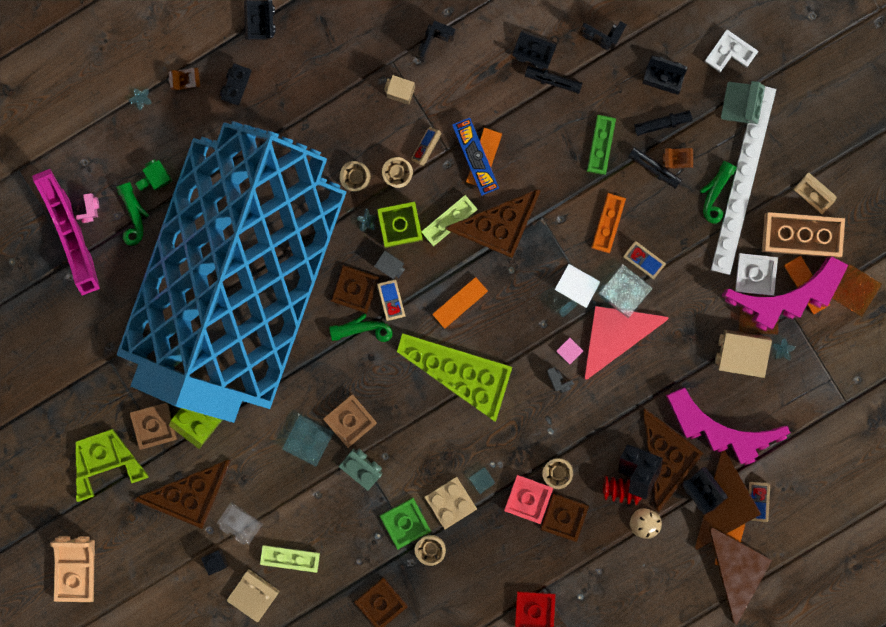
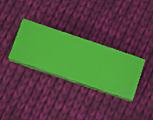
(601, 144)

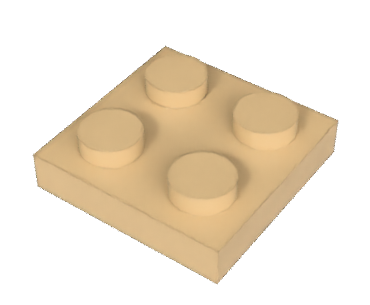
(450, 502)

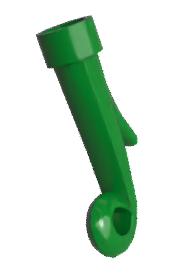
(715, 188)
(134, 210)
(357, 326)

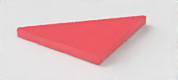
(615, 334)

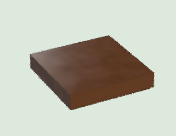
(354, 289)
(564, 517)
(381, 603)

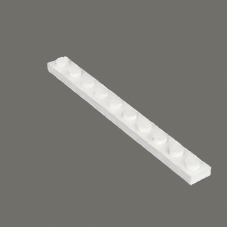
(741, 188)

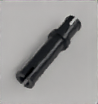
(553, 79)
(671, 120)
(636, 154)

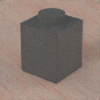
(390, 265)

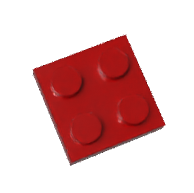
(535, 609)

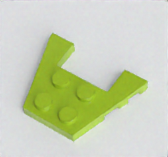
(102, 454)

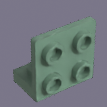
(743, 102)
(361, 469)

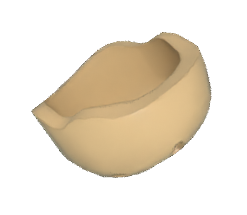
(397, 172)
(355, 176)
(558, 473)
(648, 524)
(430, 549)

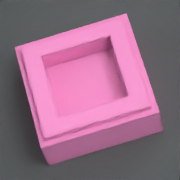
(569, 351)

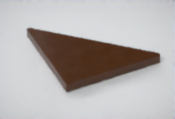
(499, 226)
(677, 454)
(189, 497)
(735, 510)
(739, 570)

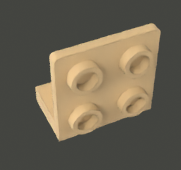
(253, 595)

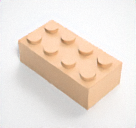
(803, 235)

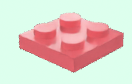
(528, 499)

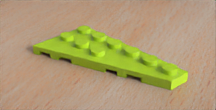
(467, 375)

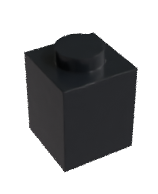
(214, 562)

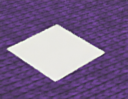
(577, 285)

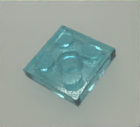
(625, 291)
(308, 440)

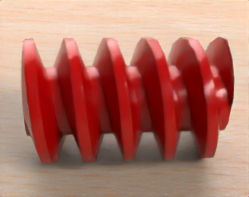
(618, 490)

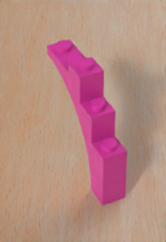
(68, 231)
(768, 309)
(743, 443)

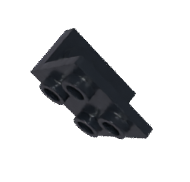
(443, 32)
(604, 41)

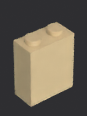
(743, 353)

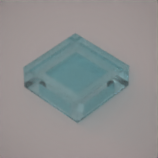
(567, 308)
(482, 480)

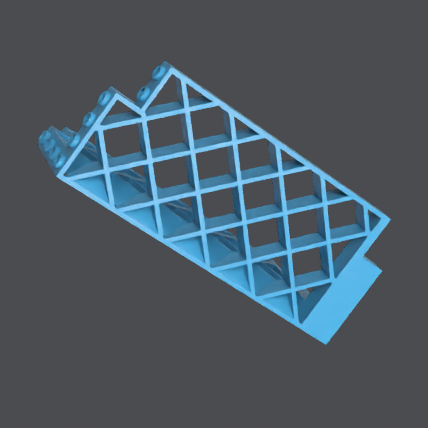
(227, 258)

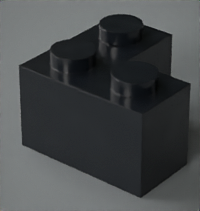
(642, 469)

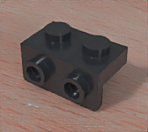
(259, 20)
(534, 49)
(664, 74)
(236, 84)
(704, 491)

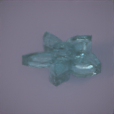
(141, 98)
(366, 220)
(783, 349)

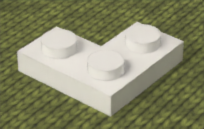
(730, 47)

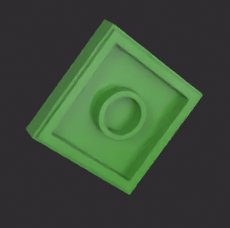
(405, 523)

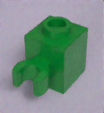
(155, 175)

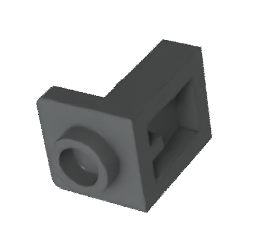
(555, 378)

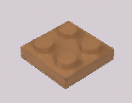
(350, 421)
(152, 426)

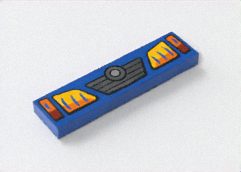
(475, 156)

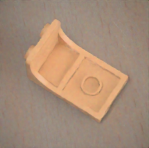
(74, 569)

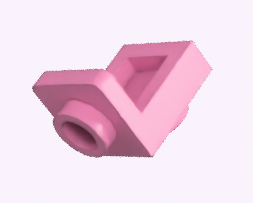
(92, 205)

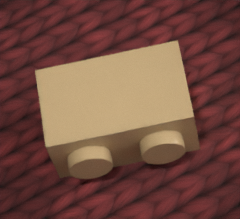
(399, 89)

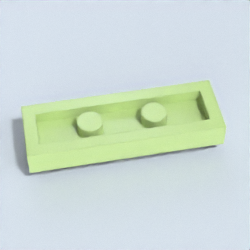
(460, 210)
(290, 558)

